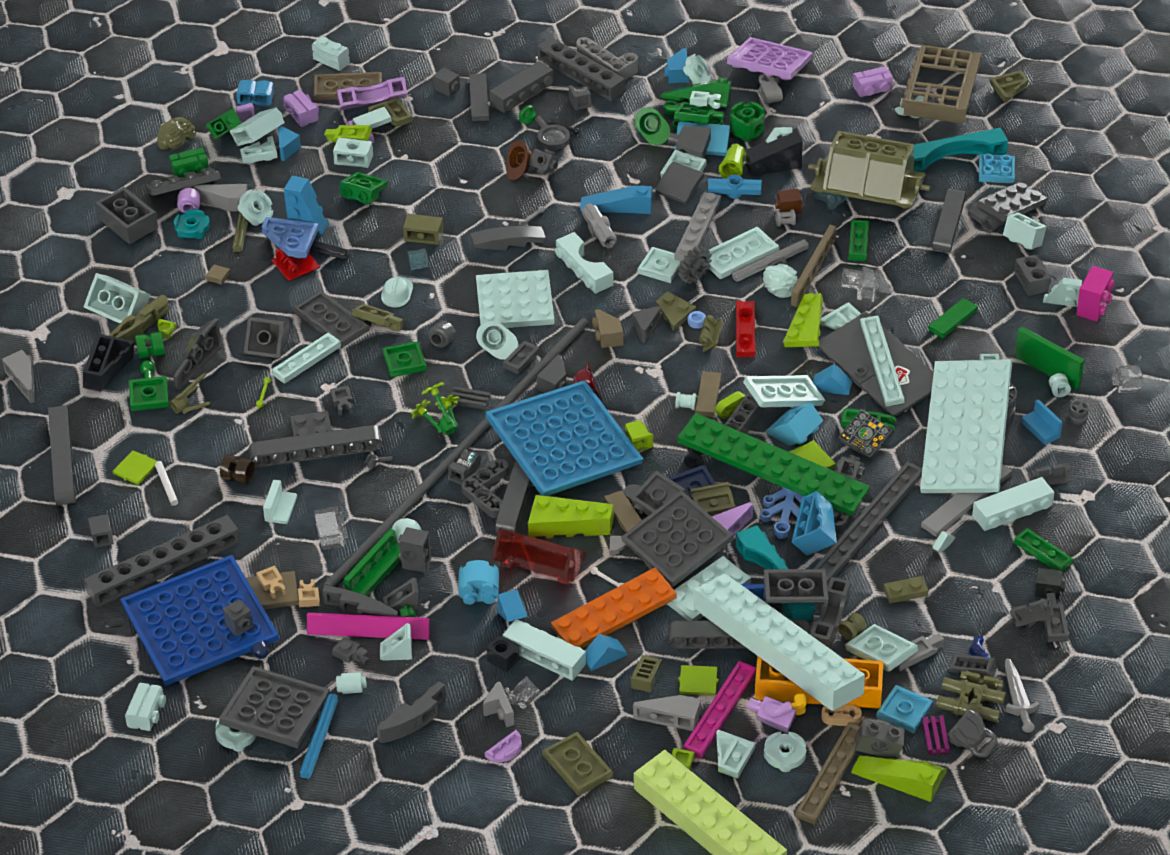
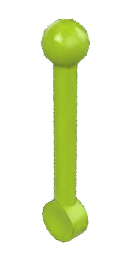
(259, 403)

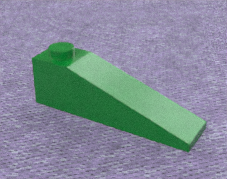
(720, 86)

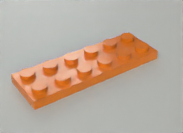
(614, 609)

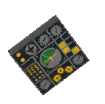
(865, 434)

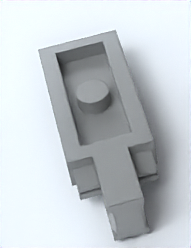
(926, 648)

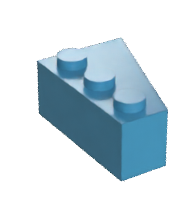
(814, 524)

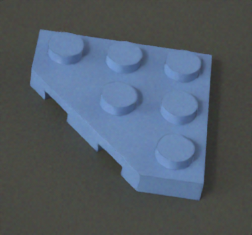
(290, 235)

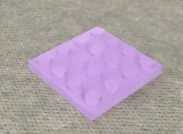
(769, 58)

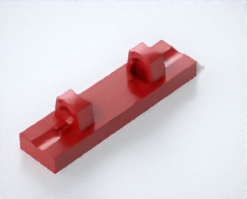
(745, 329)

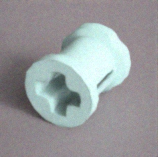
(685, 401)

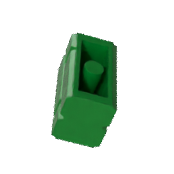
(188, 161)

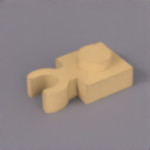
(272, 580)
(308, 594)

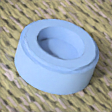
(696, 319)

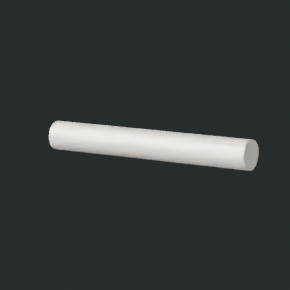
(166, 483)

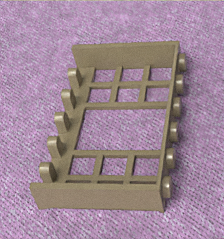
(941, 111)

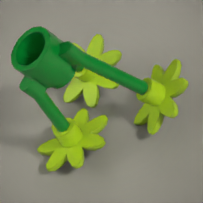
(447, 423)

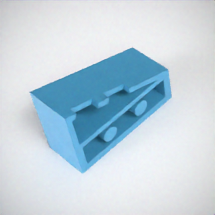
(302, 203)

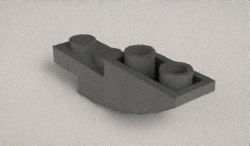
(411, 718)

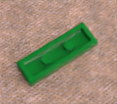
(858, 240)
(953, 318)
(1043, 550)

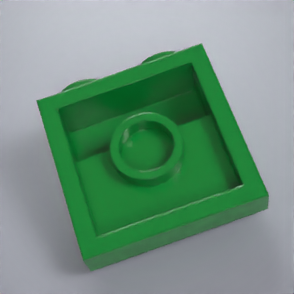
(362, 187)

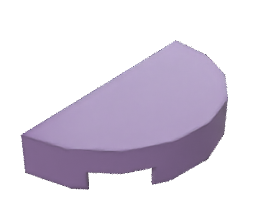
(506, 748)

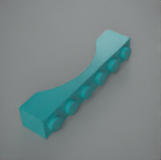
(982, 142)
(756, 548)

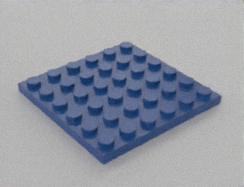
(185, 621)

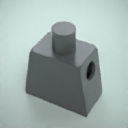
(692, 140)

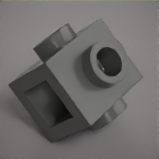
(544, 161)
(843, 467)

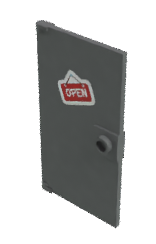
(850, 353)

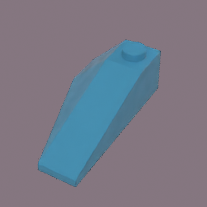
(624, 200)

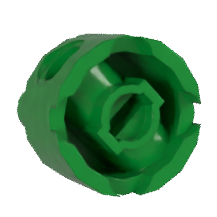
(747, 120)

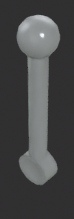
(541, 209)

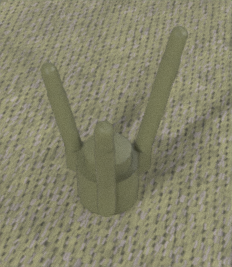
(180, 402)

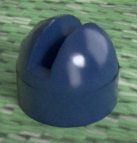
(260, 650)

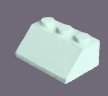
(114, 298)

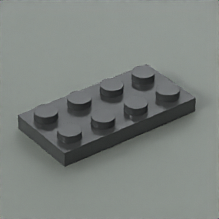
(190, 179)
(1012, 200)

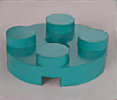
(184, 227)

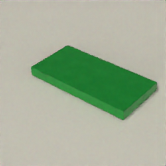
(1048, 357)

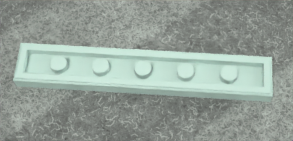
(882, 361)

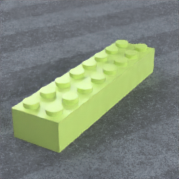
(701, 809)

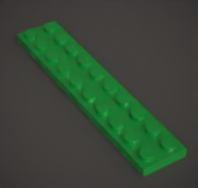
(772, 463)

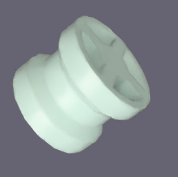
(1059, 385)

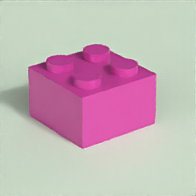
(1095, 294)

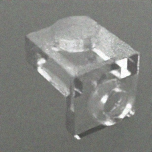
(523, 693)

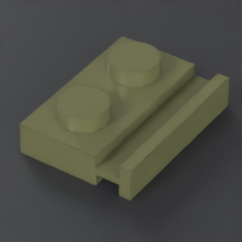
(713, 498)

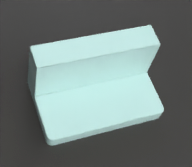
(278, 504)

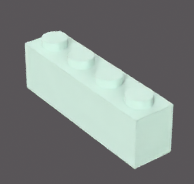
(1013, 503)
(546, 649)

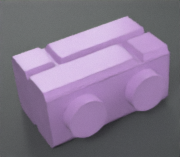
(872, 81)
(301, 108)

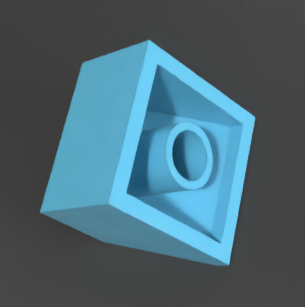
(796, 425)

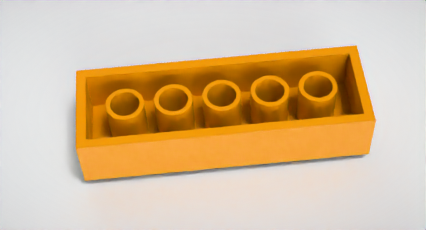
(778, 687)

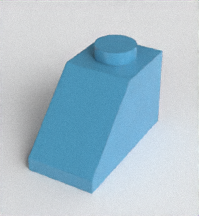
(674, 68)

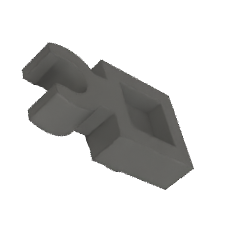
(342, 398)

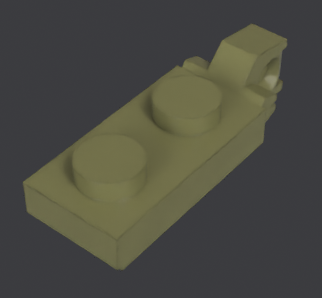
(379, 317)

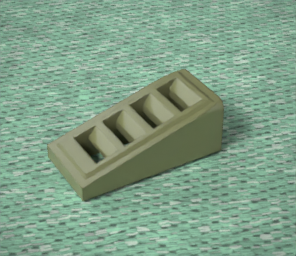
(645, 684)

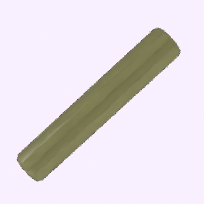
(240, 234)

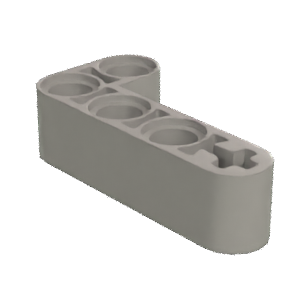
(624, 66)

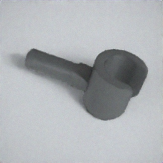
(373, 459)

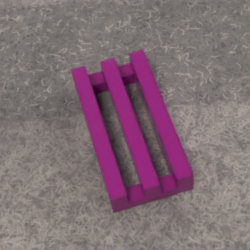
(934, 722)

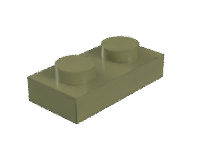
(905, 589)

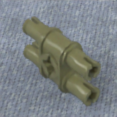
(966, 691)

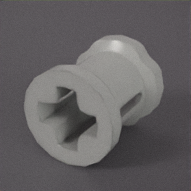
(779, 215)

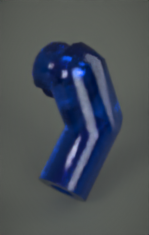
(976, 647)

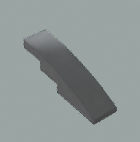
(507, 236)
(355, 603)

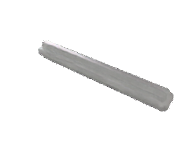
(761, 264)

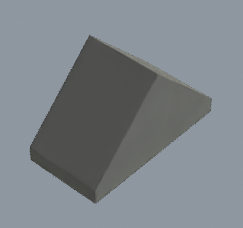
(646, 321)

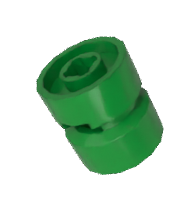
(156, 348)

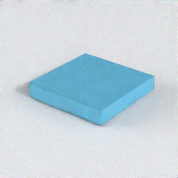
(904, 709)

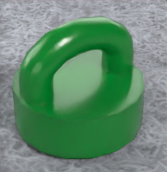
(527, 115)

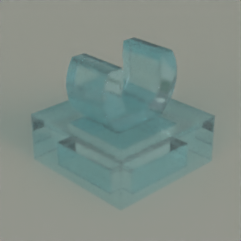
(418, 259)

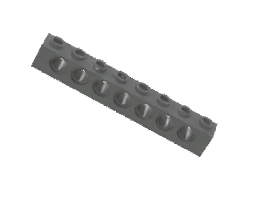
(162, 561)

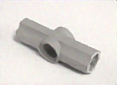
(599, 225)

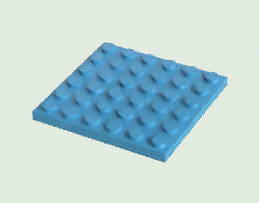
(564, 438)

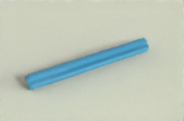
(318, 736)

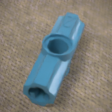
(734, 186)

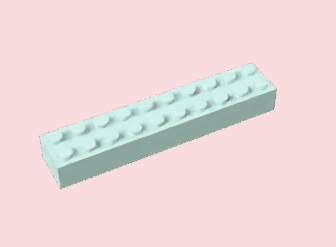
(779, 642)

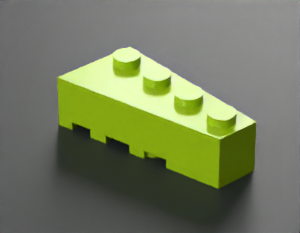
(569, 517)

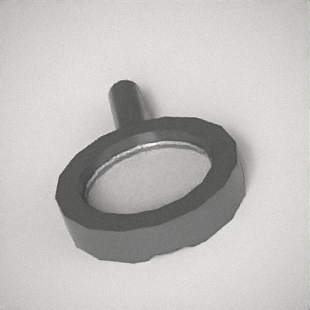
(552, 136)

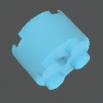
(478, 582)

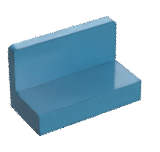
(1043, 423)

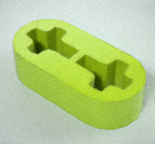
(728, 405)

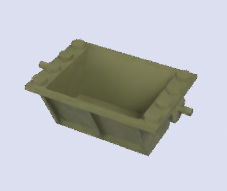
(869, 170)

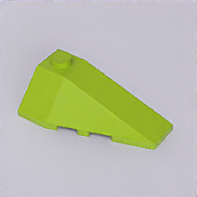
(908, 776)

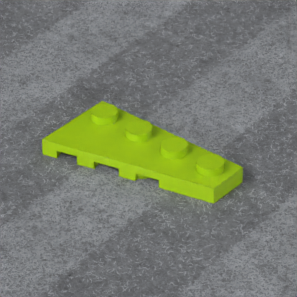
(805, 325)

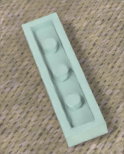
(306, 358)

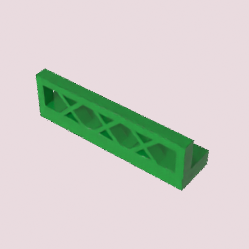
(374, 565)

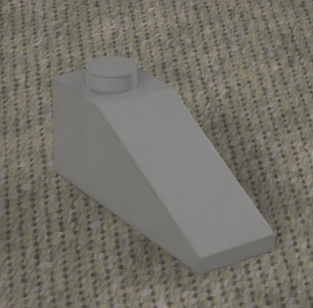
(222, 196)
(19, 369)
(669, 711)

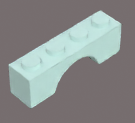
(594, 275)

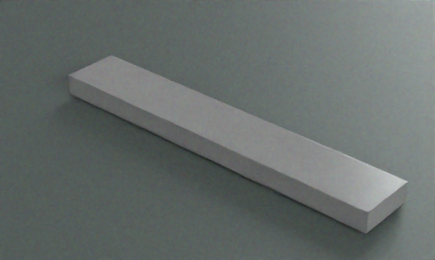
(956, 507)

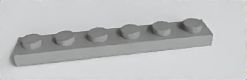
(698, 225)

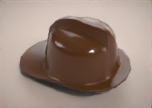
(518, 159)

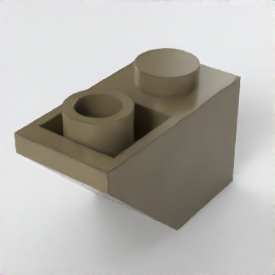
(608, 330)

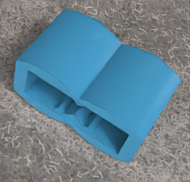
(254, 92)

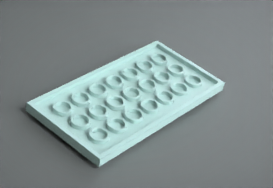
(966, 426)

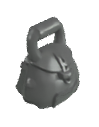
(970, 733)

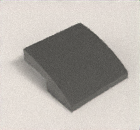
(679, 182)

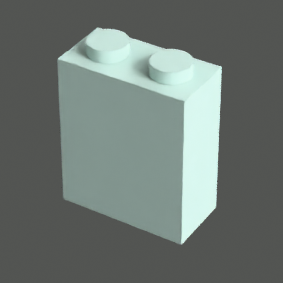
(257, 126)

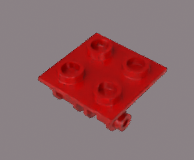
(293, 267)

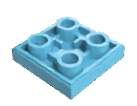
(996, 168)

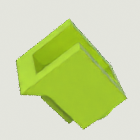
(639, 435)

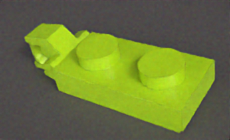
(356, 132)

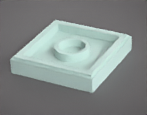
(659, 265)

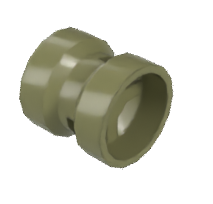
(854, 624)

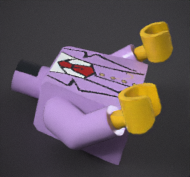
(776, 713)

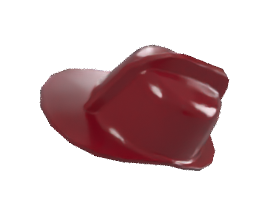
(587, 375)

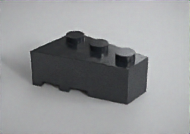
(777, 155)
(106, 361)

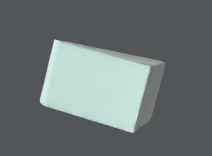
(398, 645)

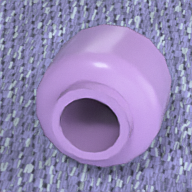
(188, 199)

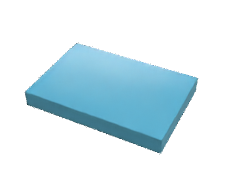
(719, 137)

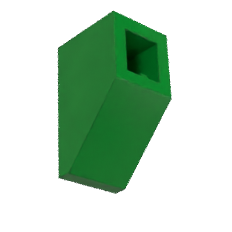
(223, 123)

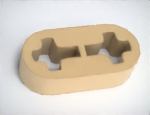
(842, 715)

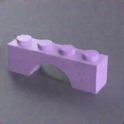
(363, 96)

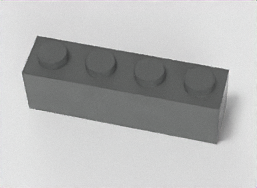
(521, 87)

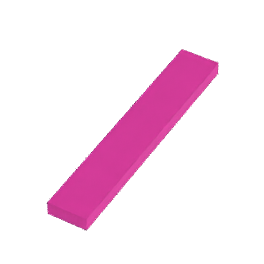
(365, 625)
(720, 709)

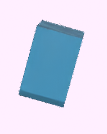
(288, 142)
(832, 381)
(510, 606)
(603, 651)

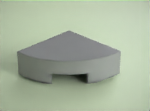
(616, 545)

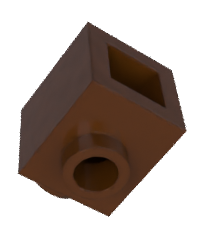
(789, 200)

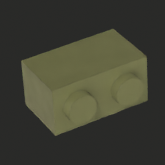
(423, 229)

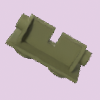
(710, 332)
(991, 682)

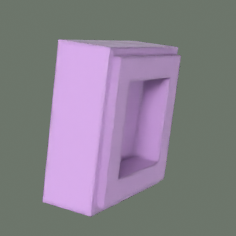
(245, 112)

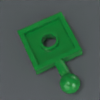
(156, 385)

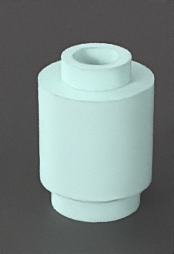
(351, 683)

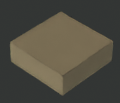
(217, 274)

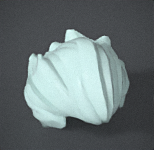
(780, 280)

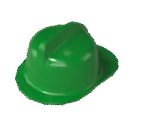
(652, 126)

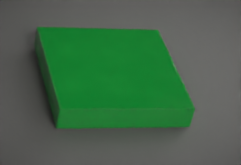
(404, 359)

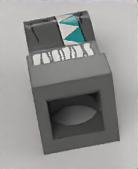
(465, 465)

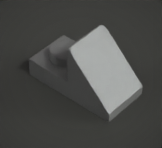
(498, 703)

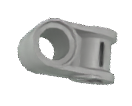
(769, 89)

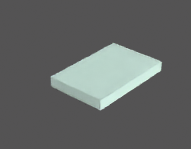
(881, 645)

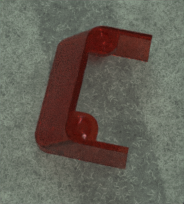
(537, 555)

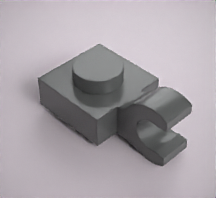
(348, 650)

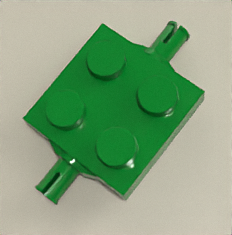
(700, 115)

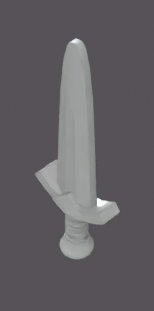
(1020, 702)

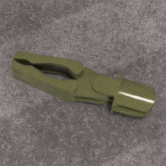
(146, 317)

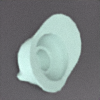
(396, 292)
(496, 339)

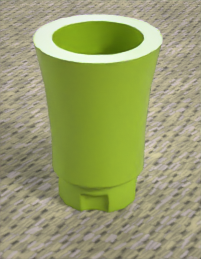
(733, 161)

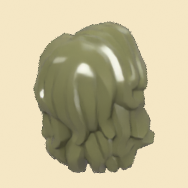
(175, 133)

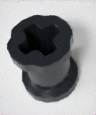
(693, 458)

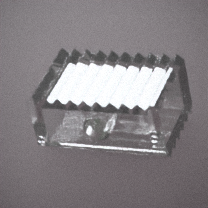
(330, 527)

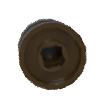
(240, 470)

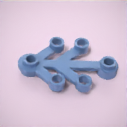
(781, 528)

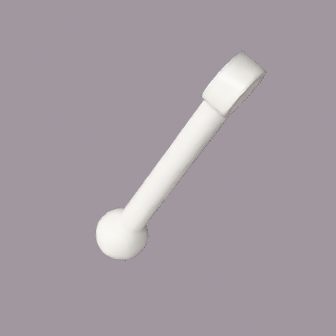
(594, 570)

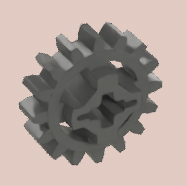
(694, 264)

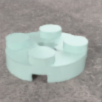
(696, 69)
(247, 208)
(233, 740)
(783, 760)

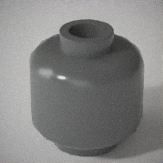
(441, 334)

